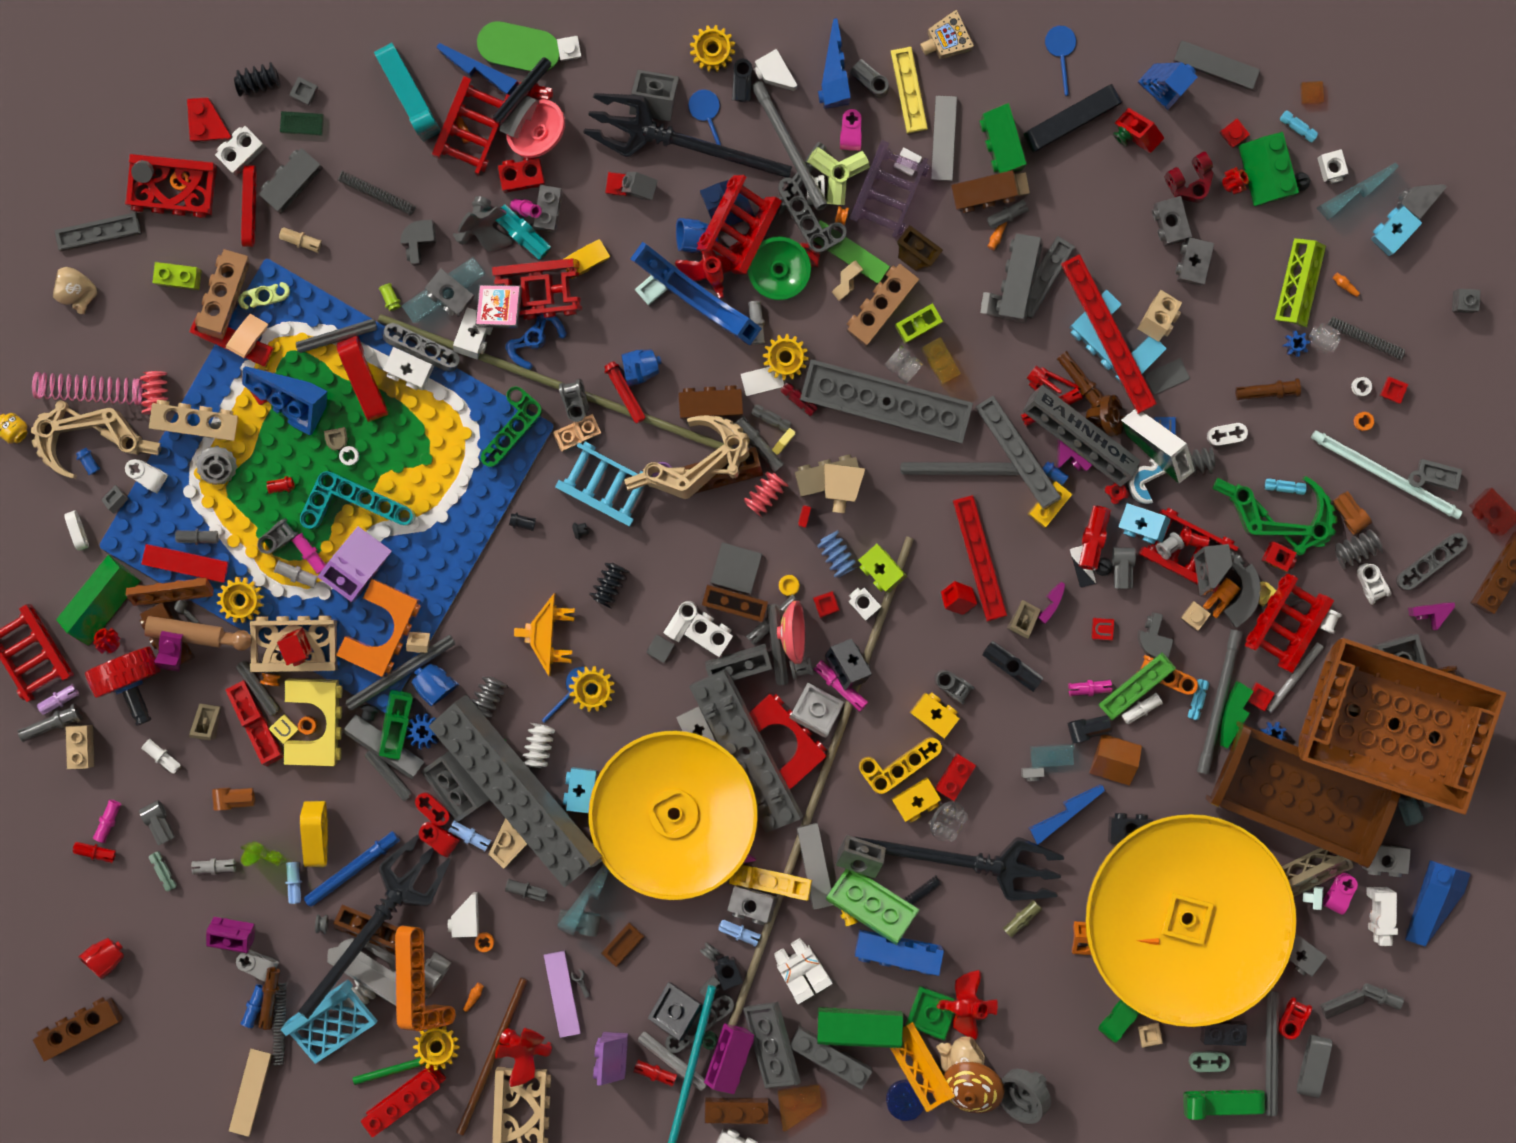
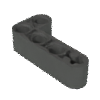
(807, 214)

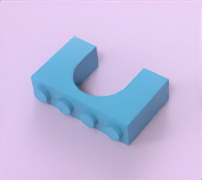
(1143, 355)

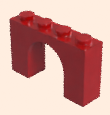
(808, 752)

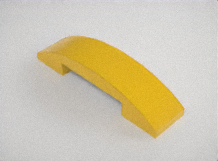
(772, 882)

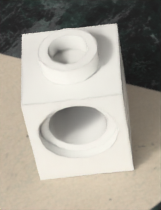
(1333, 157)
(872, 607)

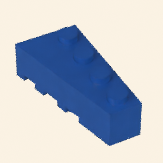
(1168, 81)
(906, 955)

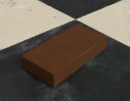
(622, 944)

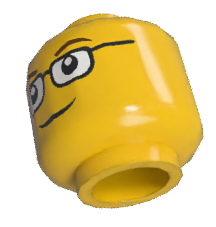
(12, 428)

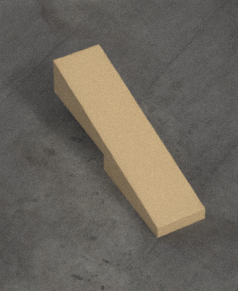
(250, 1092)

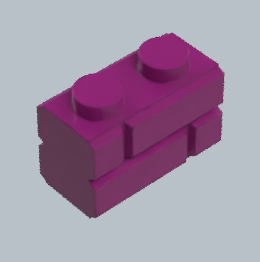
(230, 935)

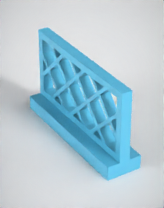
(331, 1001)

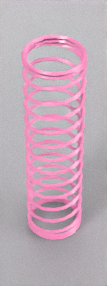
(42, 386)

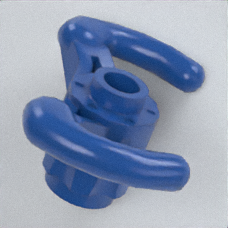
(533, 338)

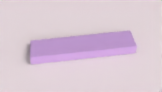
(562, 994)

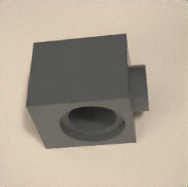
(639, 185)
(1466, 300)

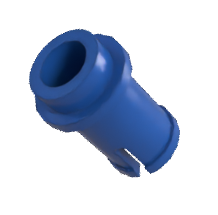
(87, 461)
(1054, 473)

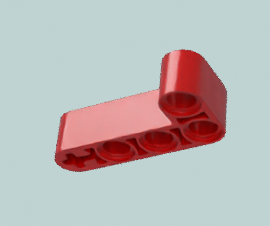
(361, 378)

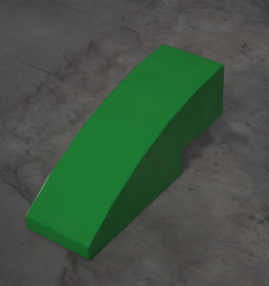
(1233, 713)
(395, 724)

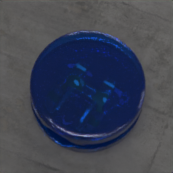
(903, 1101)

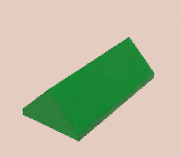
(97, 600)
(860, 1027)

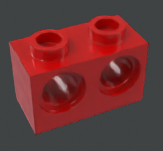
(521, 181)
(294, 647)
(955, 776)

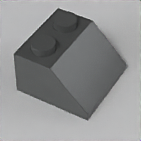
(658, 90)
(1212, 565)

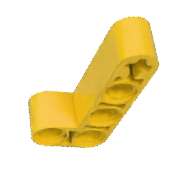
(902, 761)

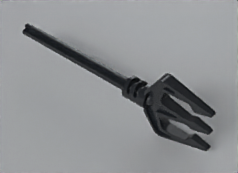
(644, 129)
(1003, 867)
(398, 892)

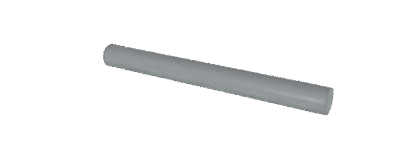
(1294, 677)

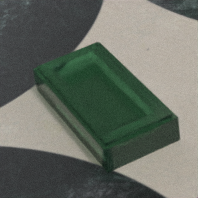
(301, 123)

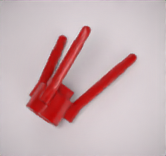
(1039, 377)

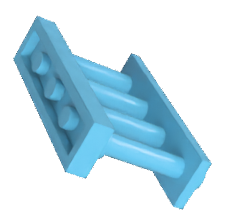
(587, 494)

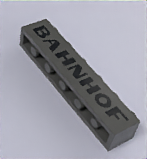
(1081, 435)

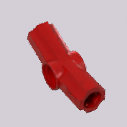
(1094, 537)

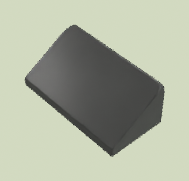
(1342, 1003)

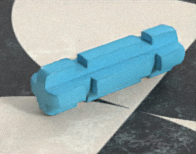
(1298, 126)
(1285, 486)
(1198, 699)

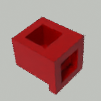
(1288, 556)

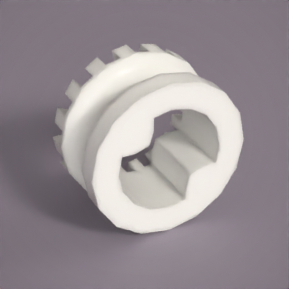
(1357, 391)
(347, 449)

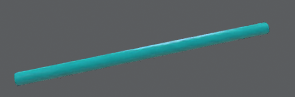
(692, 1064)

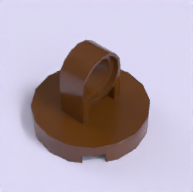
(1108, 415)

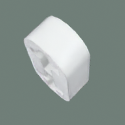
(1226, 429)
(76, 530)

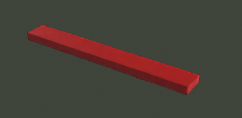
(1108, 334)

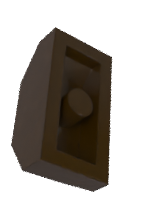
(917, 249)

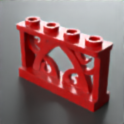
(196, 171)

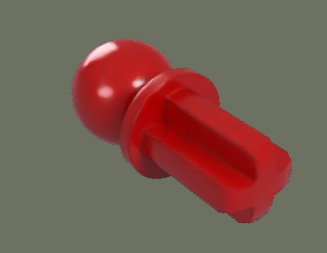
(540, 92)

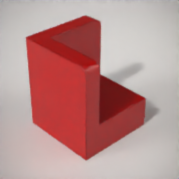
(958, 598)

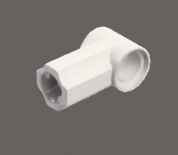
(680, 622)

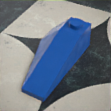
(835, 82)
(296, 399)

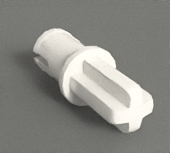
(1142, 708)
(161, 756)

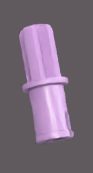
(57, 699)

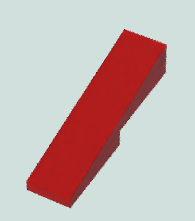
(254, 723)

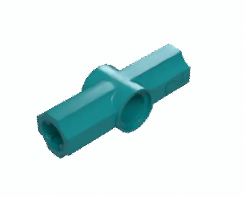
(523, 233)

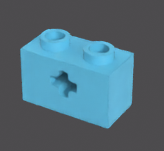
(1406, 224)
(1156, 524)
(577, 777)

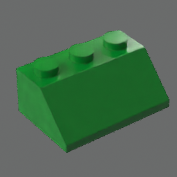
(1002, 140)
(1268, 169)

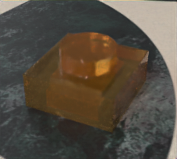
(1312, 92)

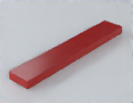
(979, 558)

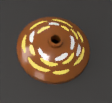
(975, 1087)

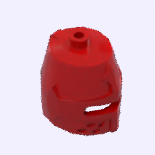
(102, 957)

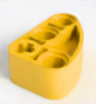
(314, 833)

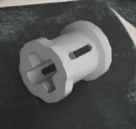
(1170, 545)

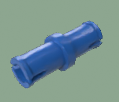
(253, 1007)

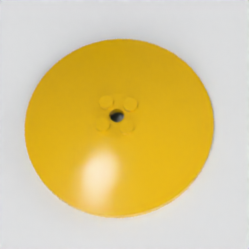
(666, 854)

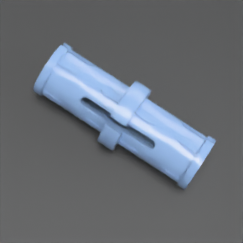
(469, 836)

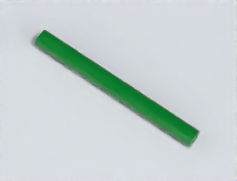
(387, 1071)

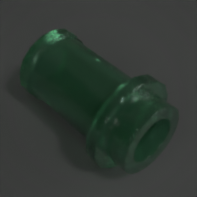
(709, 1035)

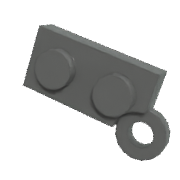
(1436, 475)

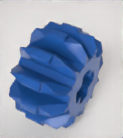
(418, 735)

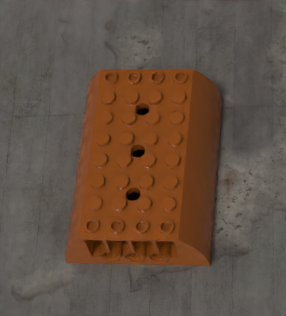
(1422, 702)

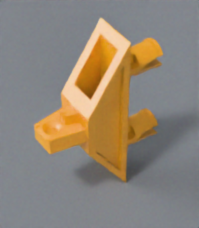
(540, 634)

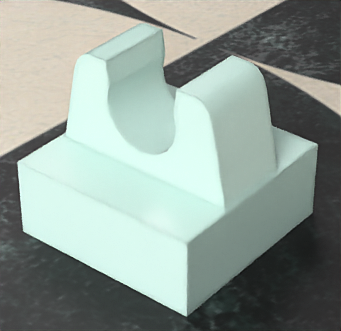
(1315, 897)

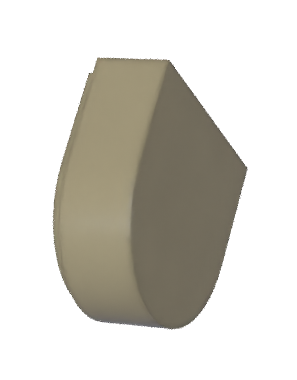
(336, 438)

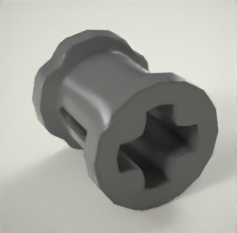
(801, 669)

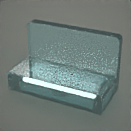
(1052, 755)

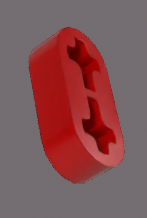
(438, 806)

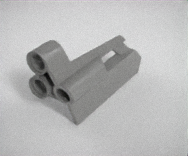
(380, 978)

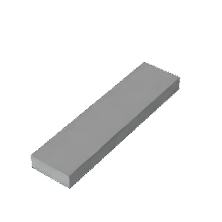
(943, 138)
(814, 864)

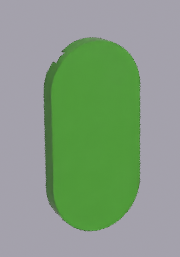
(516, 46)

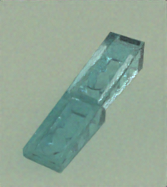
(1365, 187)
(422, 305)
(594, 888)

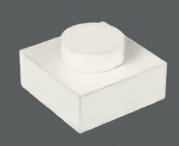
(569, 48)
(910, 155)

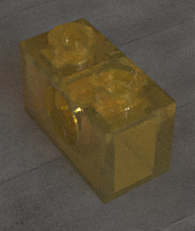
(940, 361)

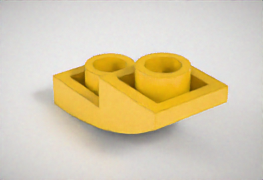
(589, 256)

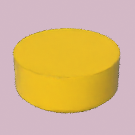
(789, 585)

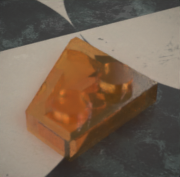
(798, 1104)

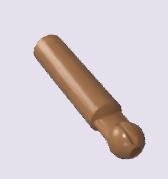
(198, 633)

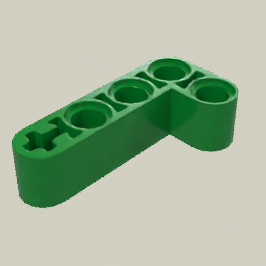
(508, 429)
(1223, 1102)

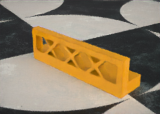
(922, 1059)

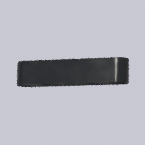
(1072, 118)

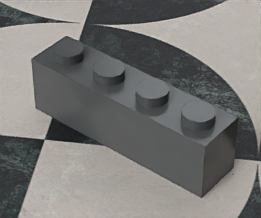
(1020, 278)
(830, 1057)

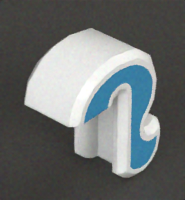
(1141, 476)

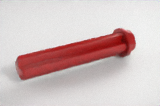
(624, 391)

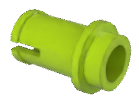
(390, 298)

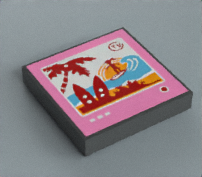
(498, 306)

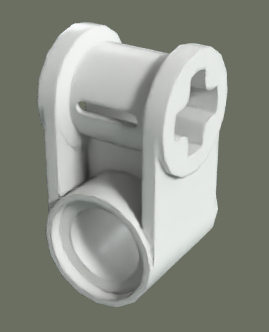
(149, 476)
(1375, 586)

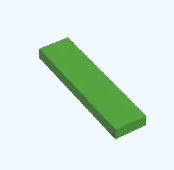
(849, 252)
(1137, 686)

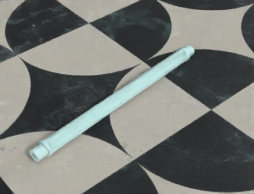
(1385, 474)

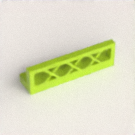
(1308, 278)

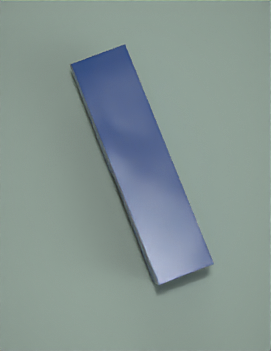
(470, 66)
(1073, 806)

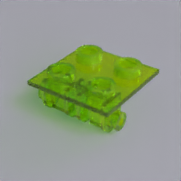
(255, 850)

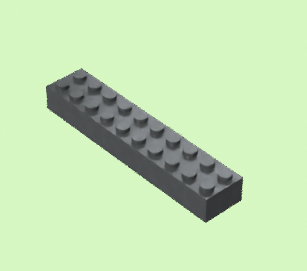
(515, 790)

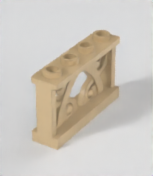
(271, 664)
(502, 1087)

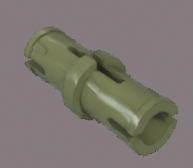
(1022, 918)

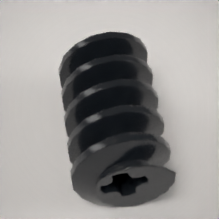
(256, 79)
(609, 583)

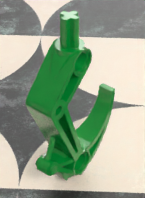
(1251, 509)

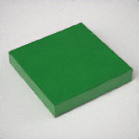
(927, 1016)

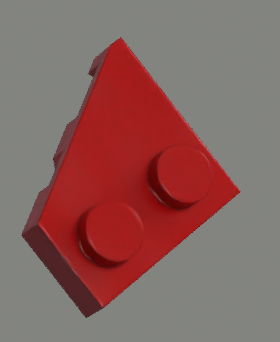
(205, 121)

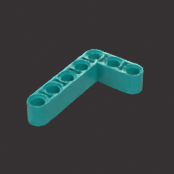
(407, 92)
(355, 497)

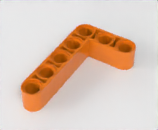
(410, 985)

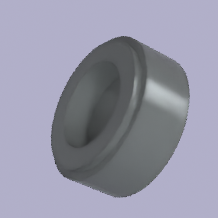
(142, 171)

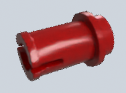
(286, 484)
(1194, 539)

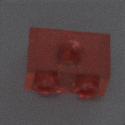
(1481, 510)

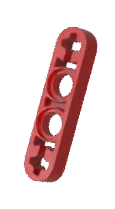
(248, 206)

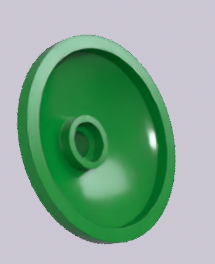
(782, 253)

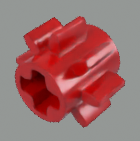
(1235, 180)
(106, 640)

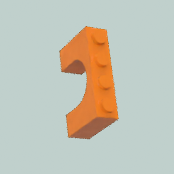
(402, 609)

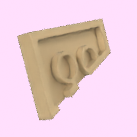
(506, 845)

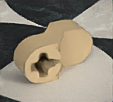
(847, 280)

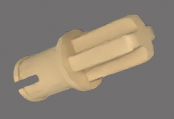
(300, 239)

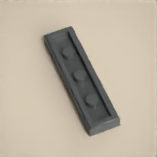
(1217, 65)
(98, 231)
(1048, 272)
(370, 738)

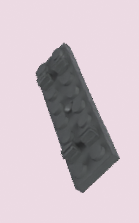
(864, 396)
(735, 731)

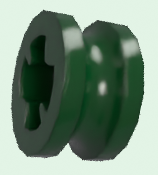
(1122, 136)

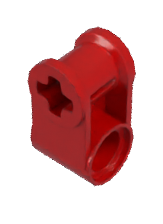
(442, 841)
(1295, 1017)

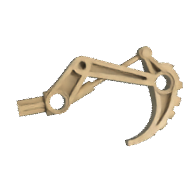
(118, 433)
(687, 482)

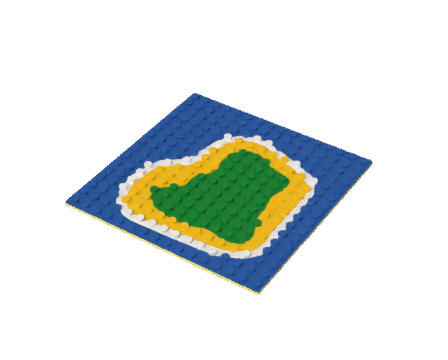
(415, 455)

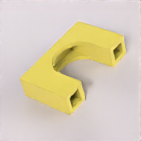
(325, 695)

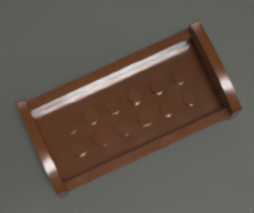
(1312, 803)

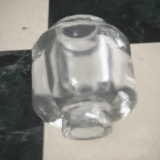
(1324, 338)

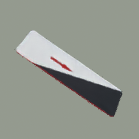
(1084, 576)

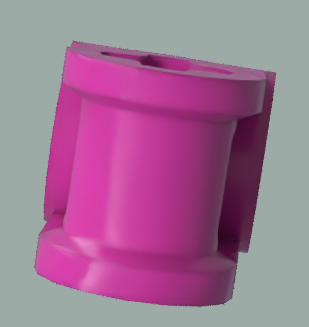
(851, 134)
(1340, 895)

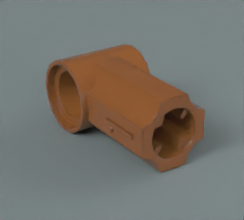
(1355, 517)
(227, 798)

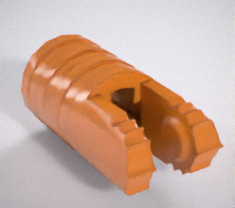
(1225, 593)

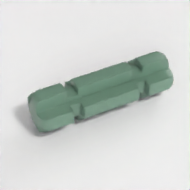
(162, 871)

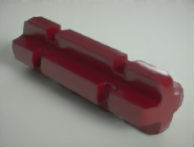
(795, 396)

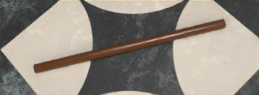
(491, 1057)

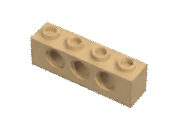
(159, 422)

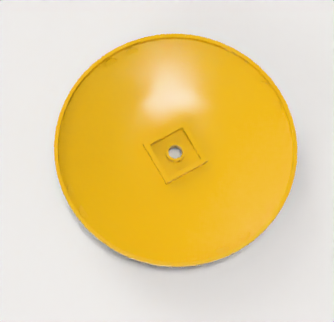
(1238, 927)

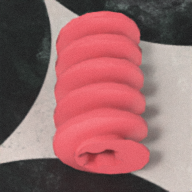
(154, 389)
(765, 493)

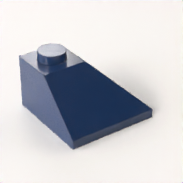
(712, 197)

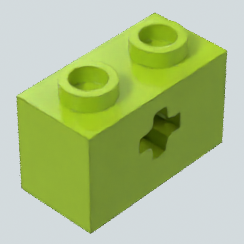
(177, 276)
(918, 323)
(893, 573)

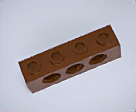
(747, 469)
(1498, 579)
(352, 922)
(49, 1047)

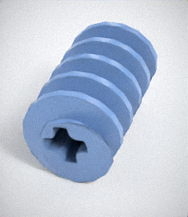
(836, 554)

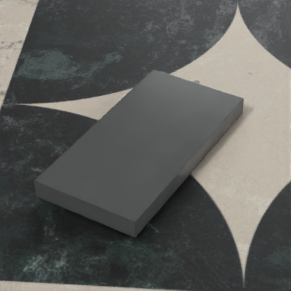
(772, 1045)

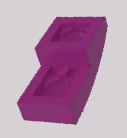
(1054, 597)

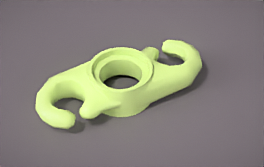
(274, 297)

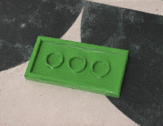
(872, 905)

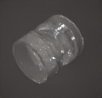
(903, 364)

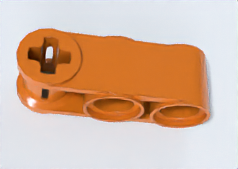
(1176, 683)

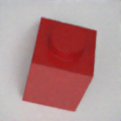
(1143, 130)

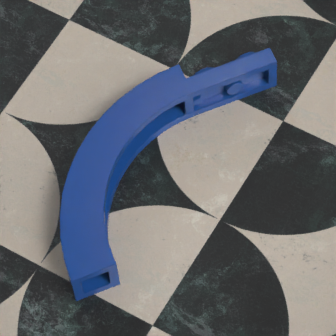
(695, 295)

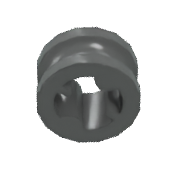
(321, 924)
(710, 952)

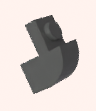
(415, 234)
(1150, 641)

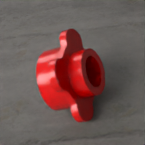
(1123, 493)

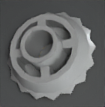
(216, 465)

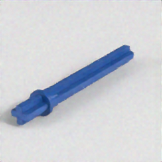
(379, 848)

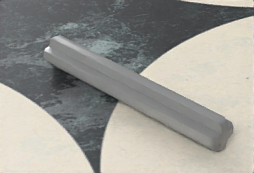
(670, 1059)

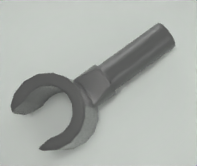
(181, 606)
(581, 982)

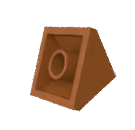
(1116, 759)

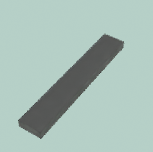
(1018, 452)

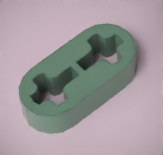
(1209, 1067)

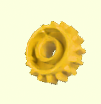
(712, 60)
(777, 365)
(251, 595)
(591, 700)
(436, 1059)

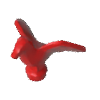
(710, 267)
(967, 1005)
(522, 1051)

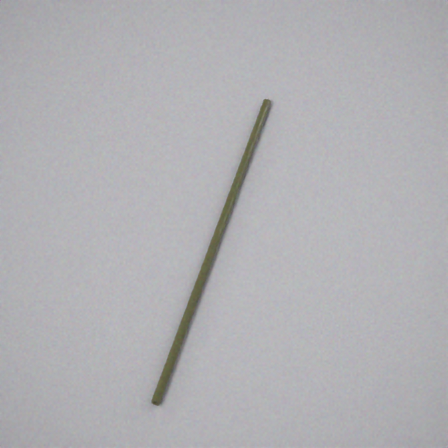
(555, 384)

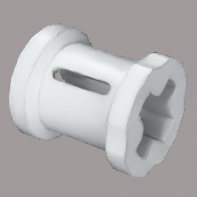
(1330, 620)

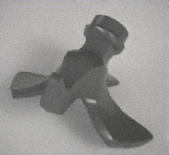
(480, 224)

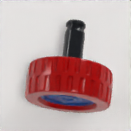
(124, 677)

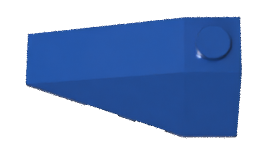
(1438, 896)

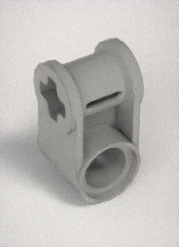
(257, 965)

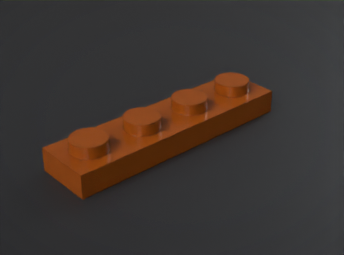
(169, 591)

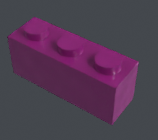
(729, 1058)

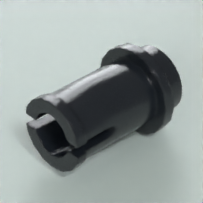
(522, 522)

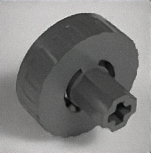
(1030, 1100)

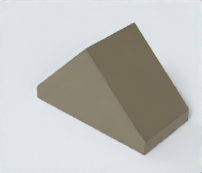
(1024, 619)
(205, 722)

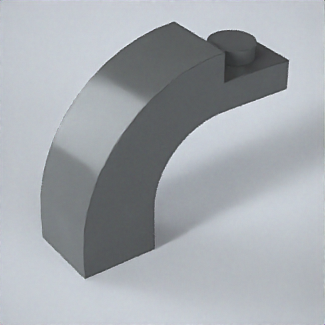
(1249, 594)

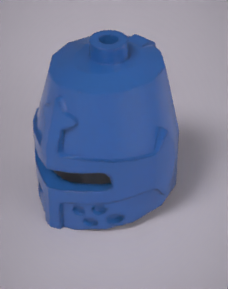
(688, 234)
(640, 366)
(433, 684)

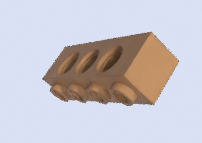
(906, 282)
(218, 324)

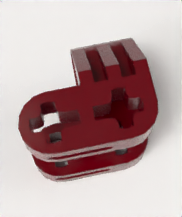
(1176, 180)

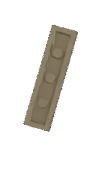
(1316, 874)

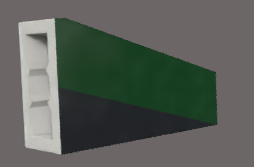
(1159, 444)

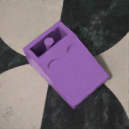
(354, 564)
(611, 1057)

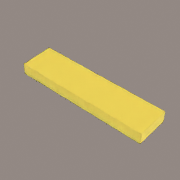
(909, 90)

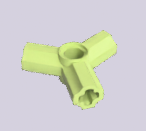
(826, 164)

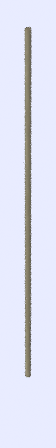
(817, 792)

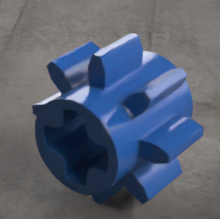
(1290, 343)
(1279, 735)

